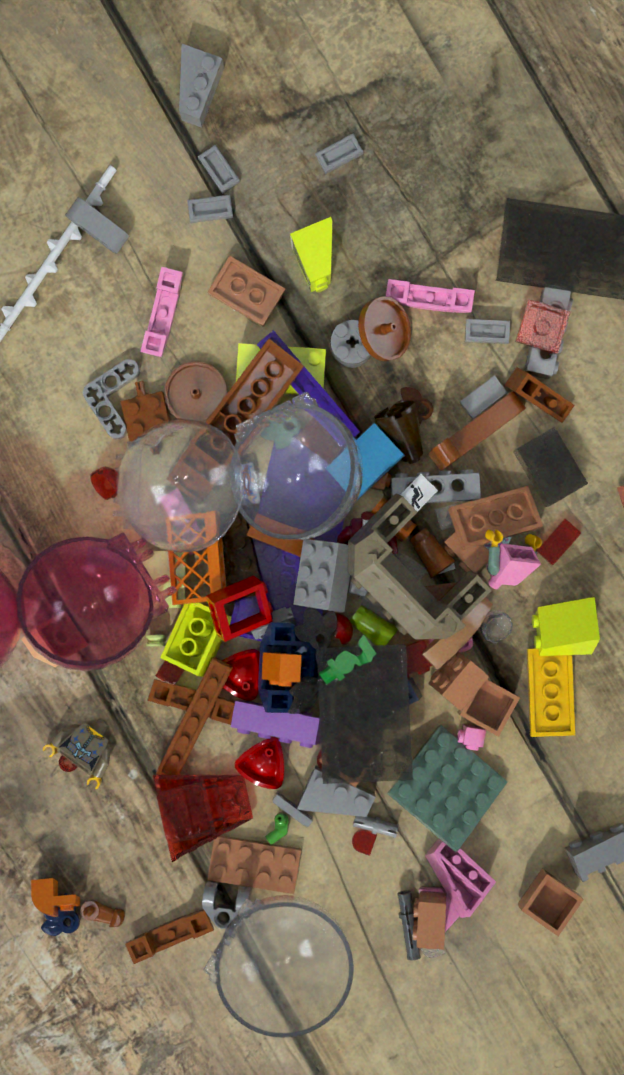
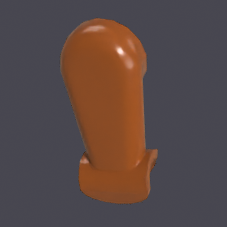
(95, 911)

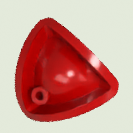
(244, 675)
(263, 764)

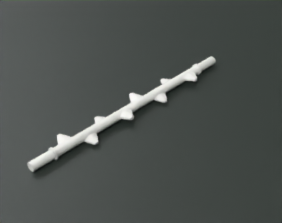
(49, 265)

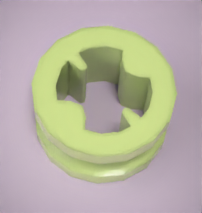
(155, 640)

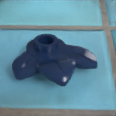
(56, 925)

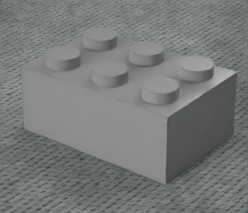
(323, 576)

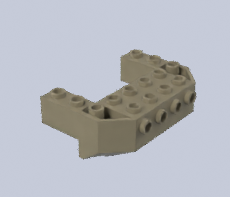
(397, 588)

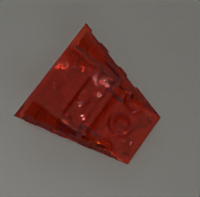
(199, 808)

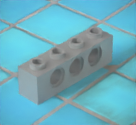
(535, 363)
(469, 480)

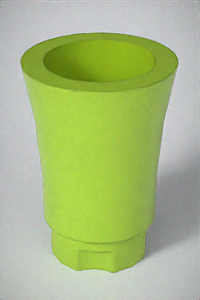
(373, 626)

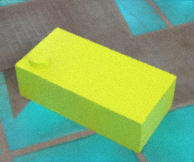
(311, 358)

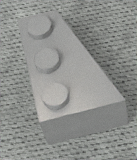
(198, 83)
(335, 797)
(597, 851)

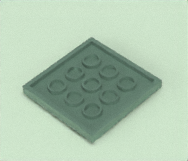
(448, 788)

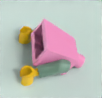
(511, 563)

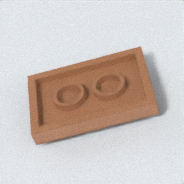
(246, 291)

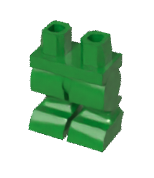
(345, 662)

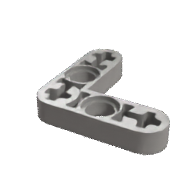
(105, 391)

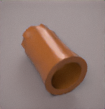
(431, 552)

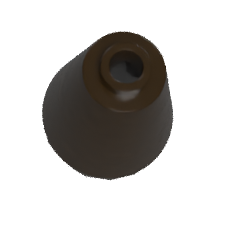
(403, 429)

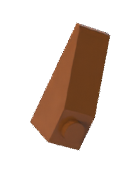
(539, 394)

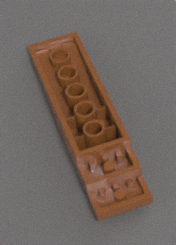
(256, 389)

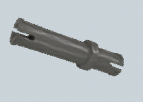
(406, 900)

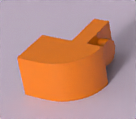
(46, 898)

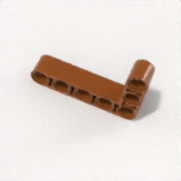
(476, 431)

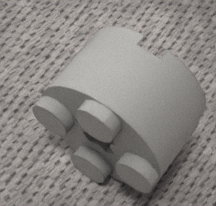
(342, 351)

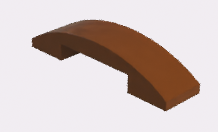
(181, 697)
(168, 935)

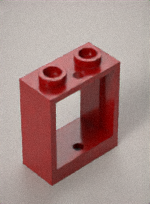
(230, 593)

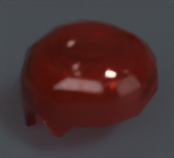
(105, 482)

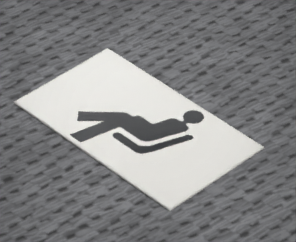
(419, 492)

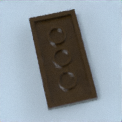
(239, 554)

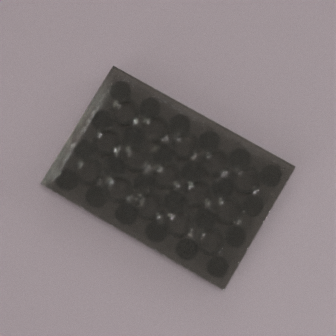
(562, 249)
(366, 718)

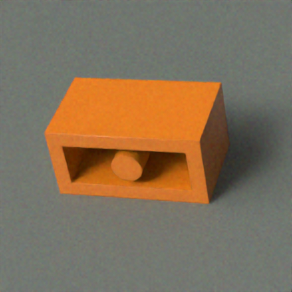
(281, 668)

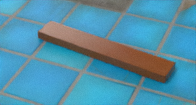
(195, 717)

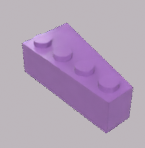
(297, 727)

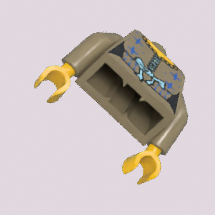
(84, 748)

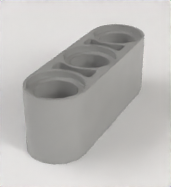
(97, 225)

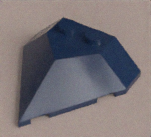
(282, 639)

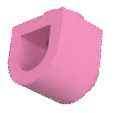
(471, 736)

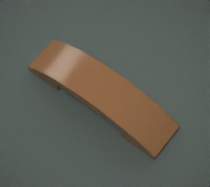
(442, 650)

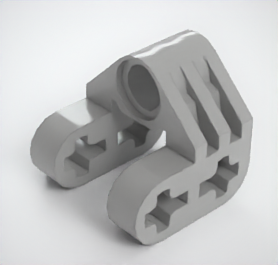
(213, 910)

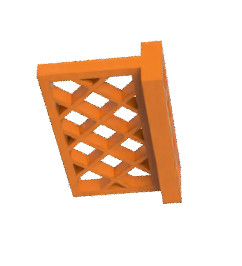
(216, 572)

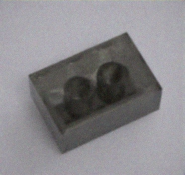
(550, 467)

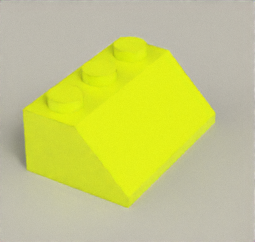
(193, 640)

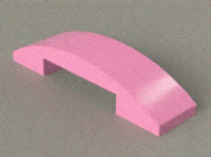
(430, 298)
(162, 312)

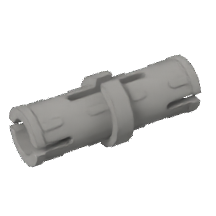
(376, 825)

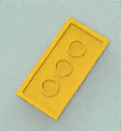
(550, 694)

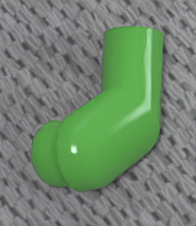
(280, 830)

